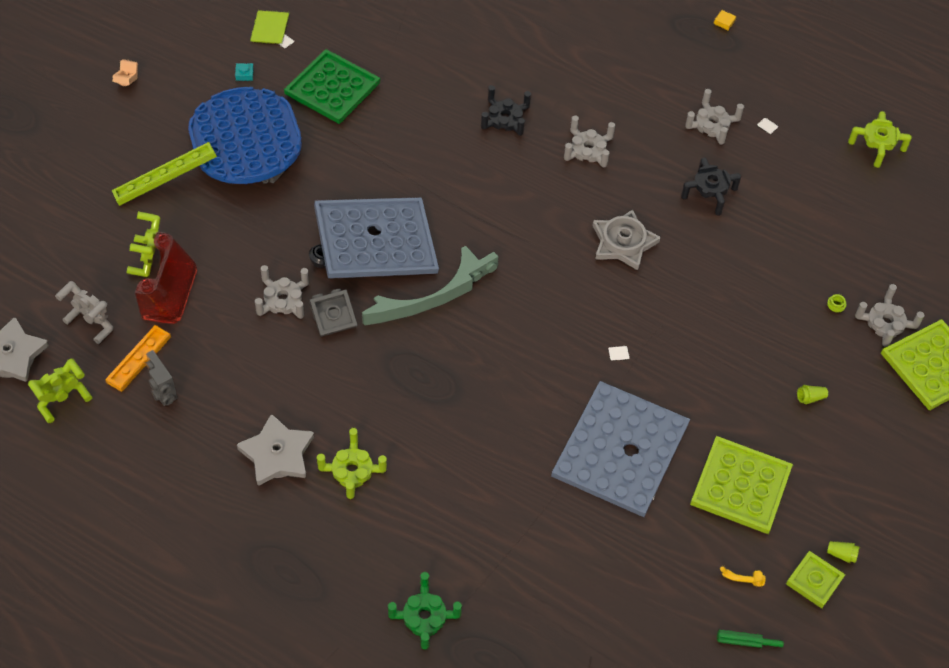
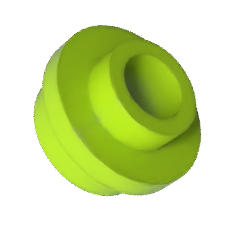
(834, 300)

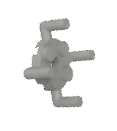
(717, 114)
(592, 138)
(282, 287)
(89, 306)
(890, 311)

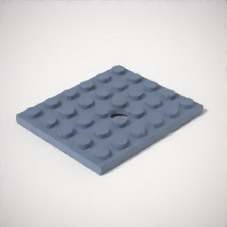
(400, 249)
(596, 455)

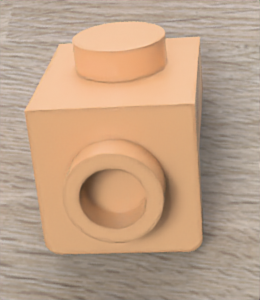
(127, 73)

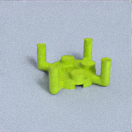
(882, 143)
(146, 251)
(57, 386)
(348, 457)

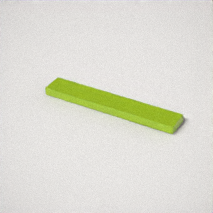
(164, 173)

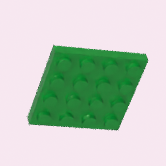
(332, 86)

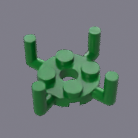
(421, 602)

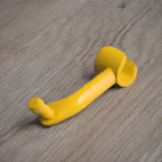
(757, 579)

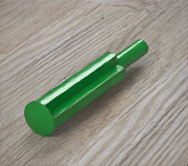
(746, 639)

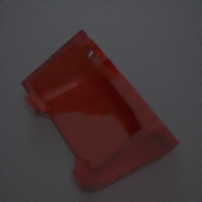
(167, 295)

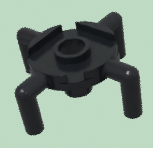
(507, 106)
(710, 189)

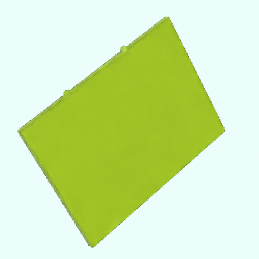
(269, 27)

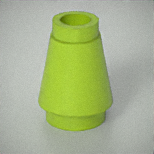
(810, 394)
(844, 551)

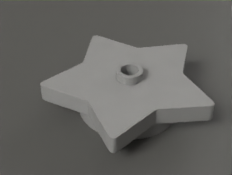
(623, 239)
(18, 351)
(277, 451)

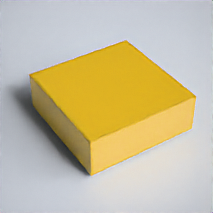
(724, 20)

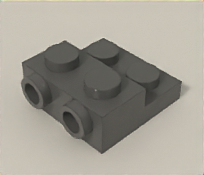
(332, 312)
(160, 380)

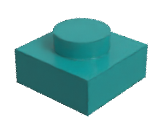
(244, 71)

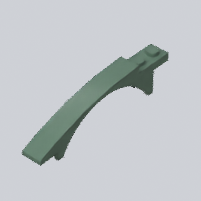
(469, 271)

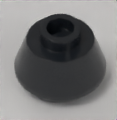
(316, 256)

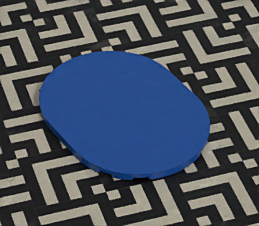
(249, 132)

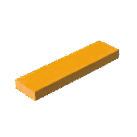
(137, 358)

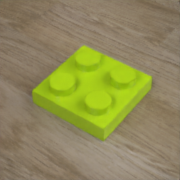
(815, 579)

